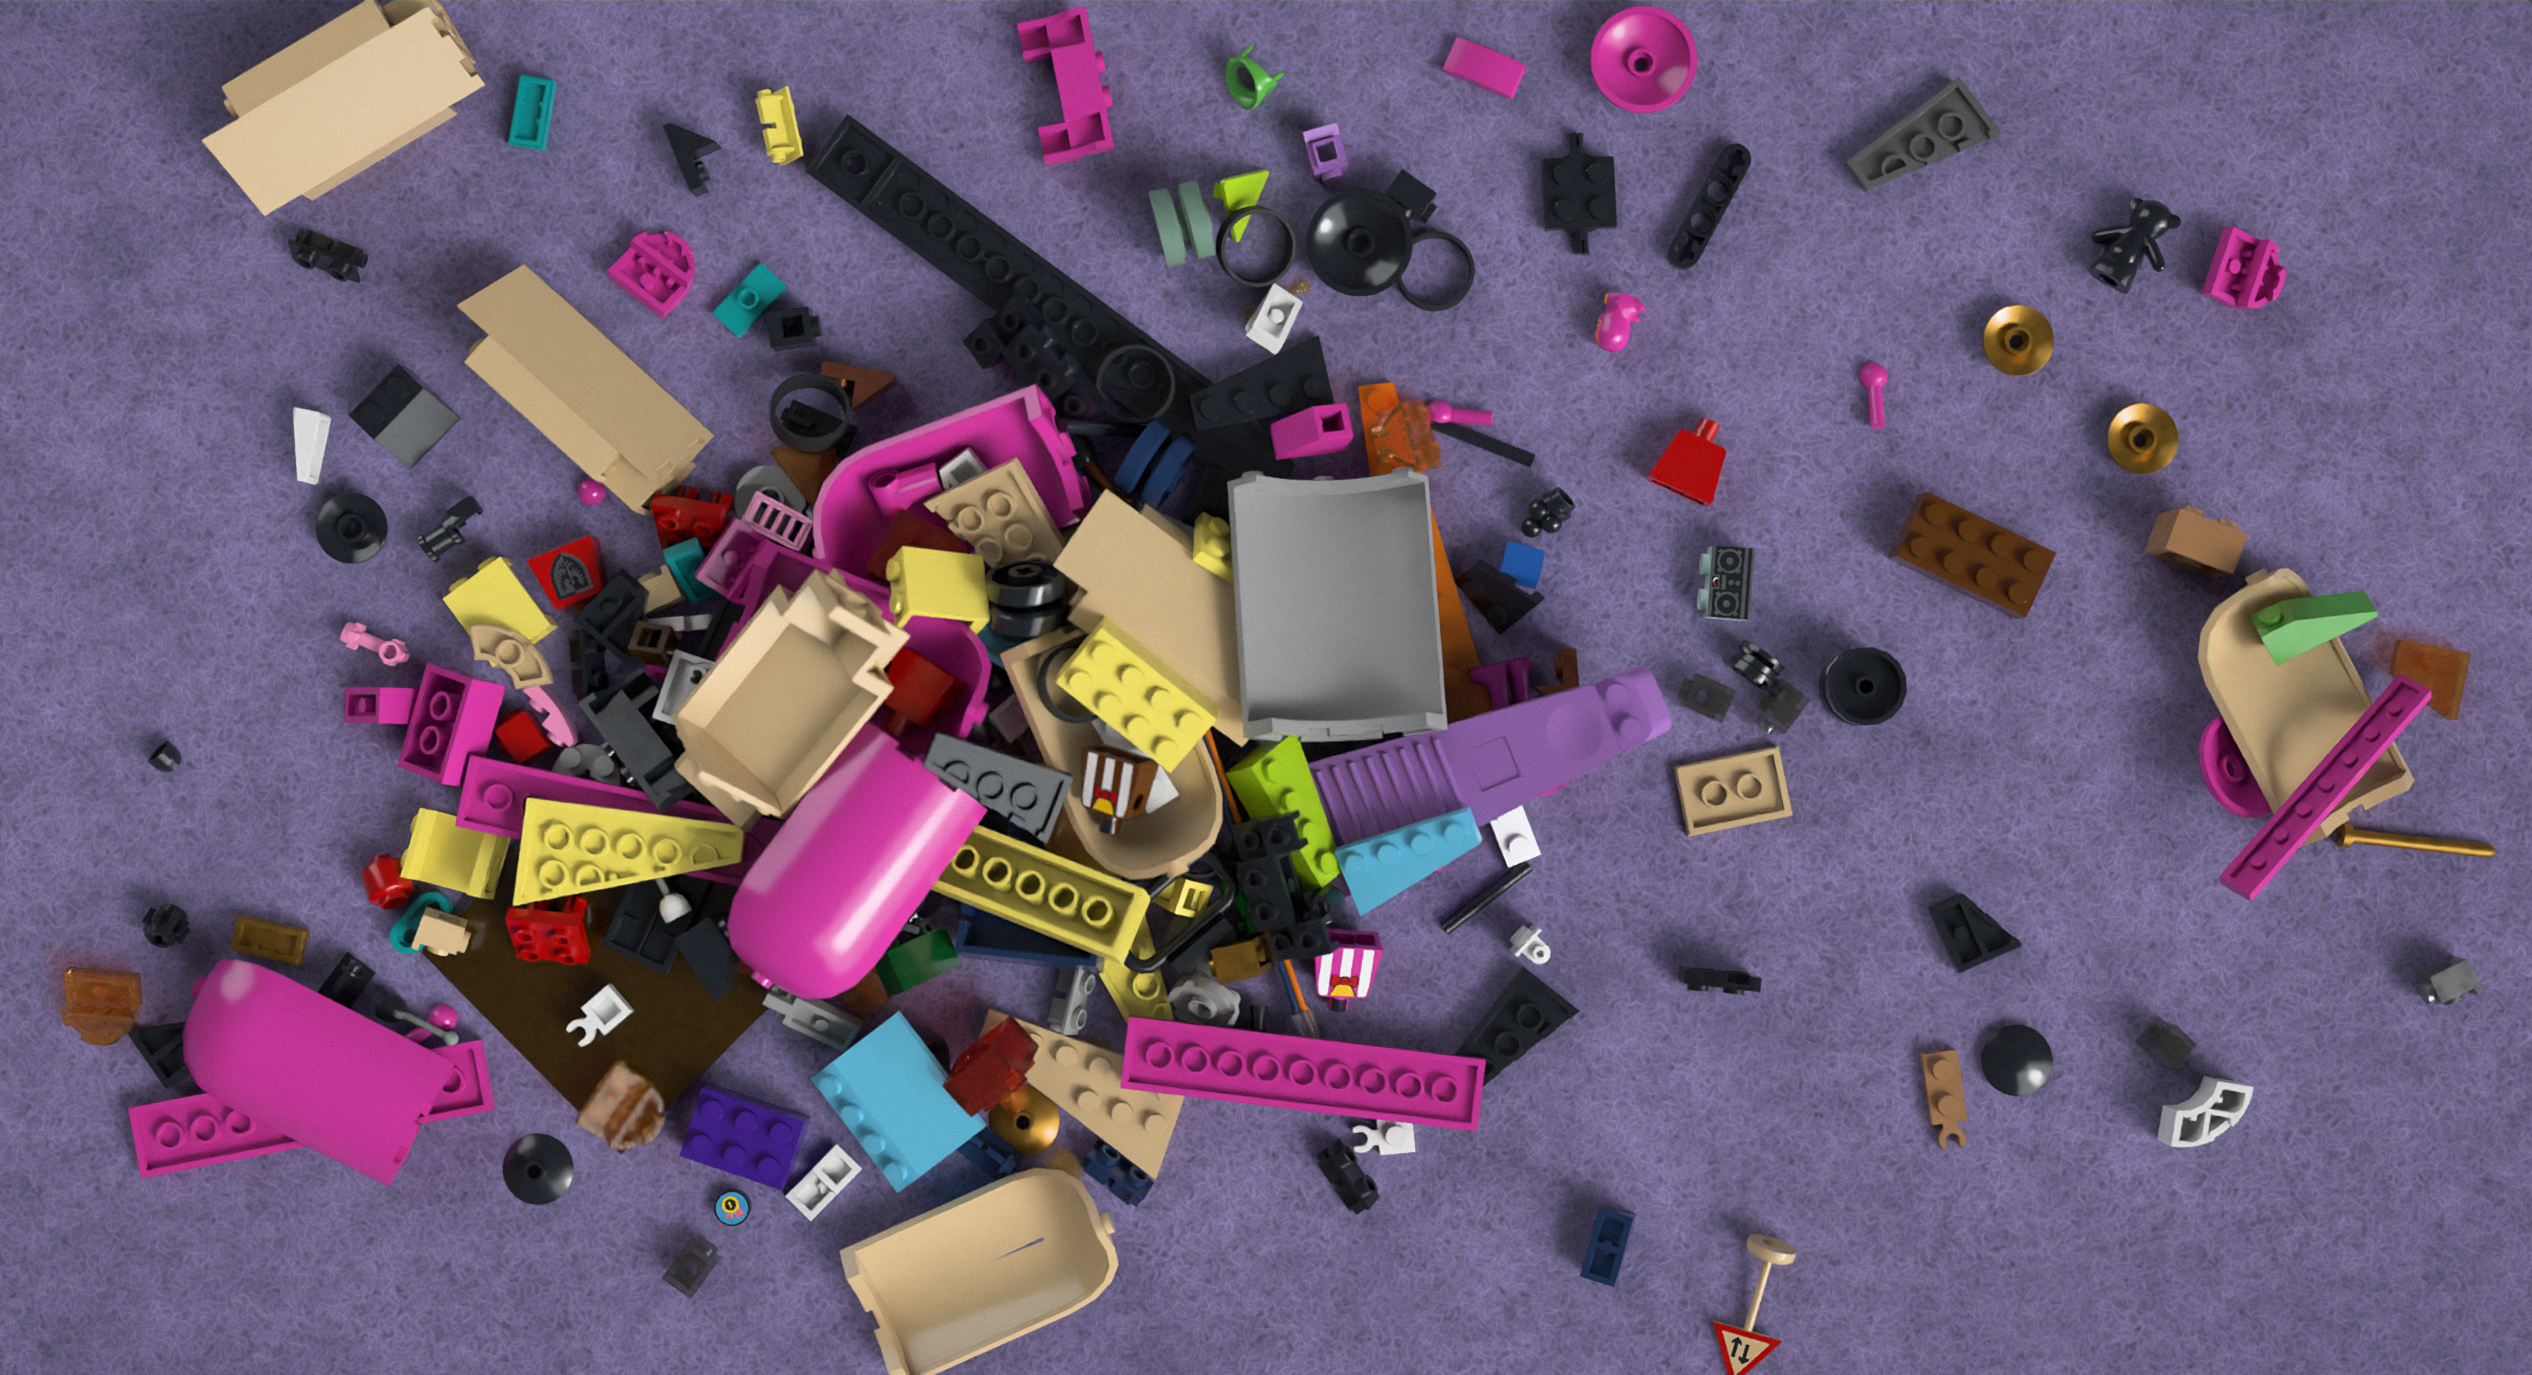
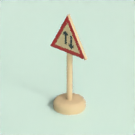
(1741, 1346)

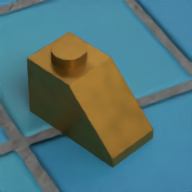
(1240, 959)

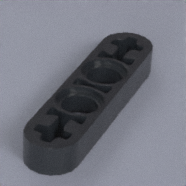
(1712, 209)

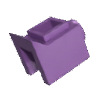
(1320, 136)

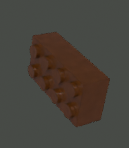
(1972, 555)

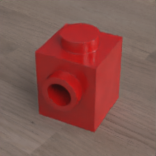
(522, 737)

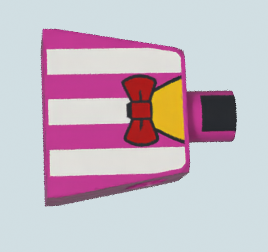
(1348, 969)

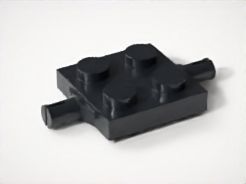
(1579, 193)

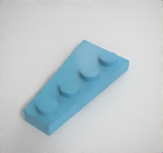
(1401, 857)

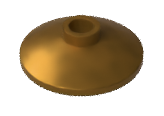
(2030, 328)
(2159, 435)
(1041, 1113)

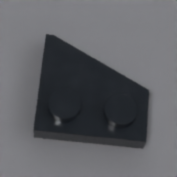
(615, 613)
(1969, 933)

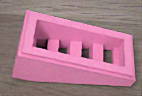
(804, 535)

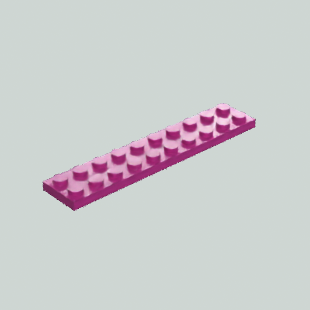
(498, 792)
(1303, 1073)
(204, 1132)

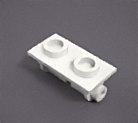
(1528, 943)

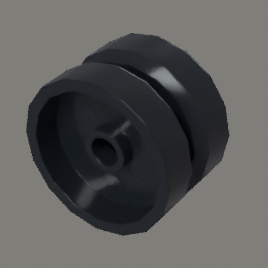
(1027, 598)
(1841, 690)

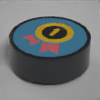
(732, 1207)

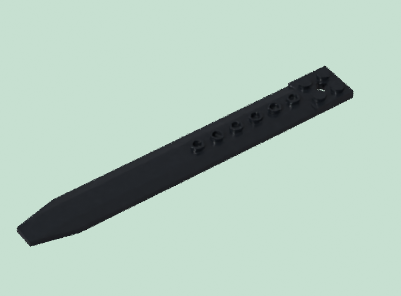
(998, 266)

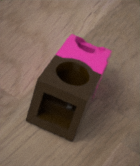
(655, 646)

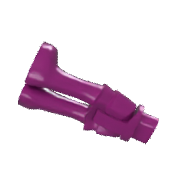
(1496, 677)

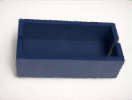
(1005, 941)

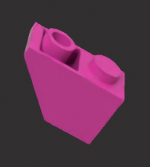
(1312, 432)

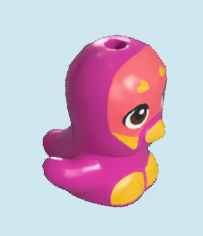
(1614, 324)

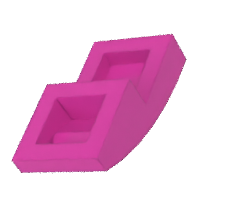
(1484, 67)

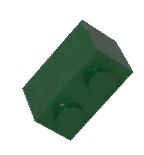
(916, 960)

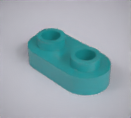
(412, 918)

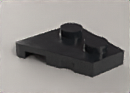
(1496, 595)
(1731, 981)
(163, 1051)

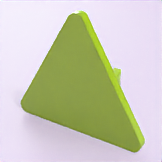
(1239, 193)

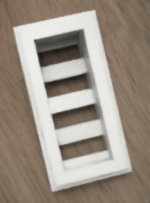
(310, 437)

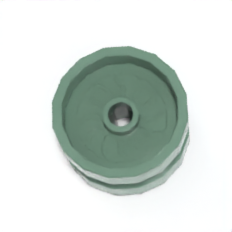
(1182, 223)

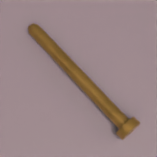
(2348, 835)

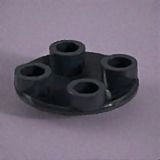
(2016, 1060)

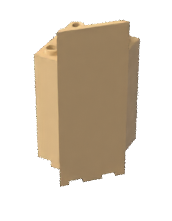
(342, 100)
(582, 389)
(786, 698)

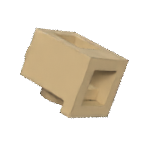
(663, 590)
(442, 933)

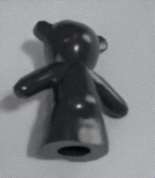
(2123, 258)

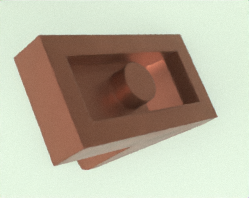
(868, 382)
(1565, 668)

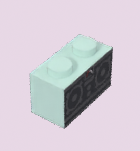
(1727, 583)

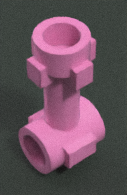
(389, 651)

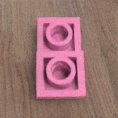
(559, 722)

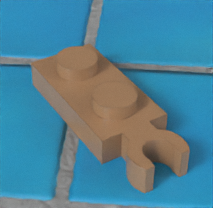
(1944, 1093)

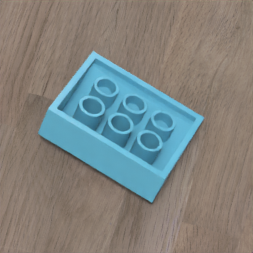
(896, 1103)

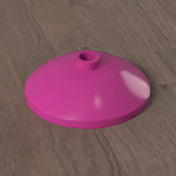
(1648, 36)
(2228, 773)

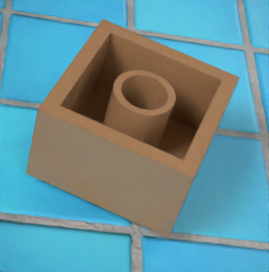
(2196, 542)

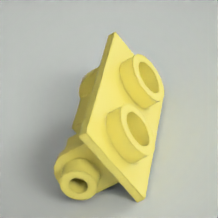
(783, 139)

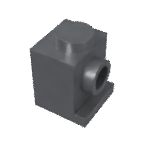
(2448, 982)

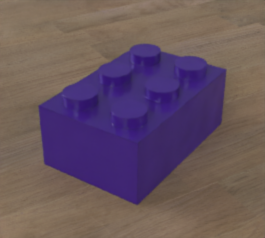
(744, 1136)

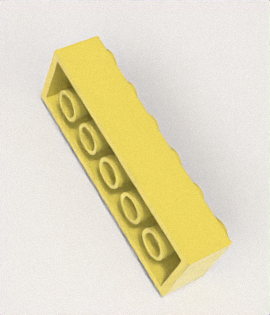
(1045, 893)

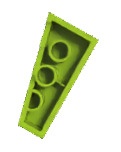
(1278, 781)

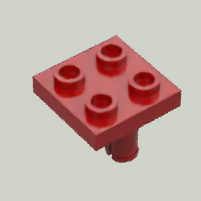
(686, 517)
(550, 935)

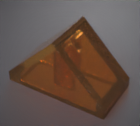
(806, 469)

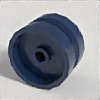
(1151, 462)

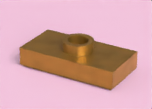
(270, 940)

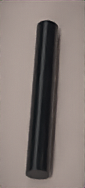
(1100, 428)
(1485, 442)
(1486, 897)

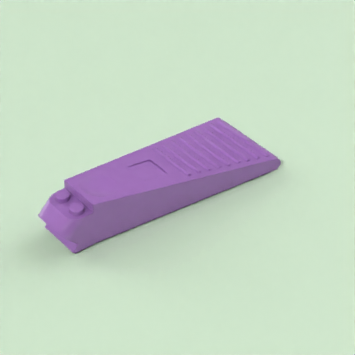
(1487, 758)

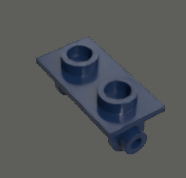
(991, 1154)
(1130, 1182)

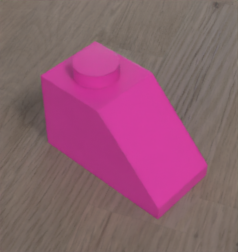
(379, 705)

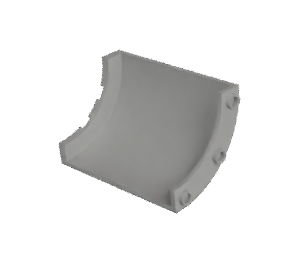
(1336, 607)

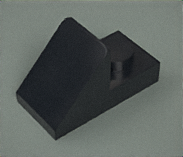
(687, 148)

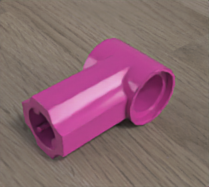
(899, 490)

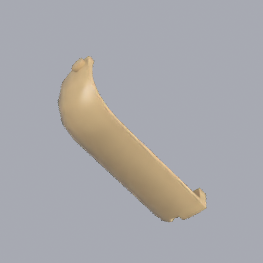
(2291, 711)
(1148, 842)
(944, 1296)

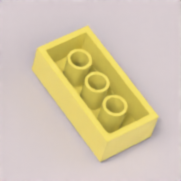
(1137, 694)

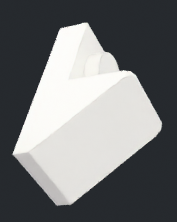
(1273, 318)

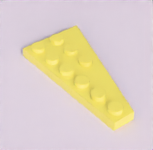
(593, 848)

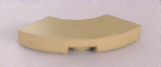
(512, 652)

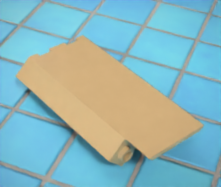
(1145, 582)

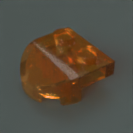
(1406, 437)
(101, 1003)
(623, 1109)

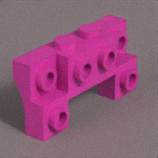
(1077, 69)

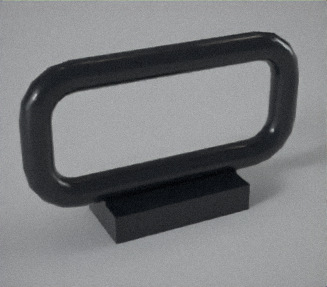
(1201, 932)

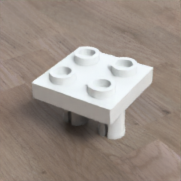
(681, 679)

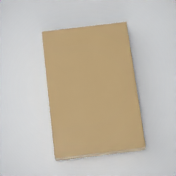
(1732, 791)

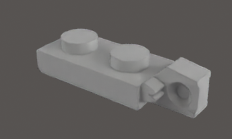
(814, 1018)

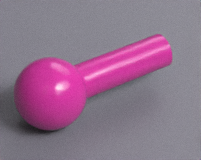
(1873, 378)
(1443, 412)
(591, 491)
(441, 1016)

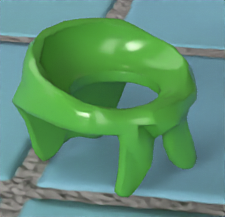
(1263, 82)

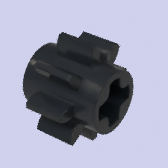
(166, 925)

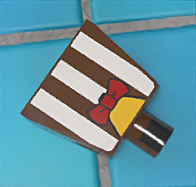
(1115, 784)

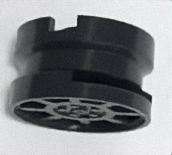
(1753, 669)

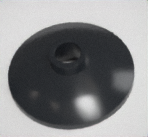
(335, 523)
(553, 1161)

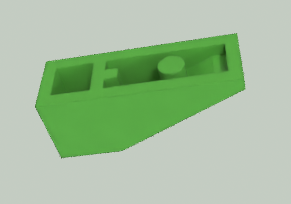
(2310, 621)

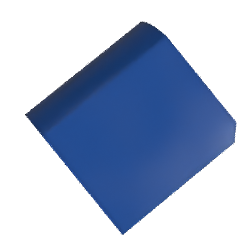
(1522, 563)

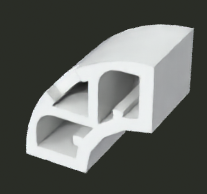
(2206, 1114)

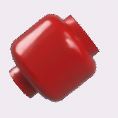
(384, 884)

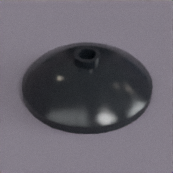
(1334, 236)

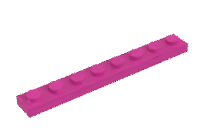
(2325, 787)

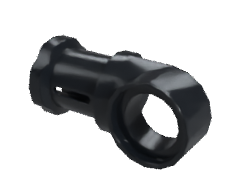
(448, 532)

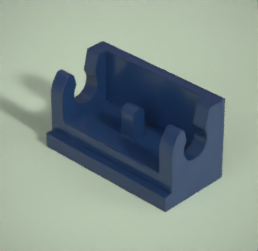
(1608, 1246)

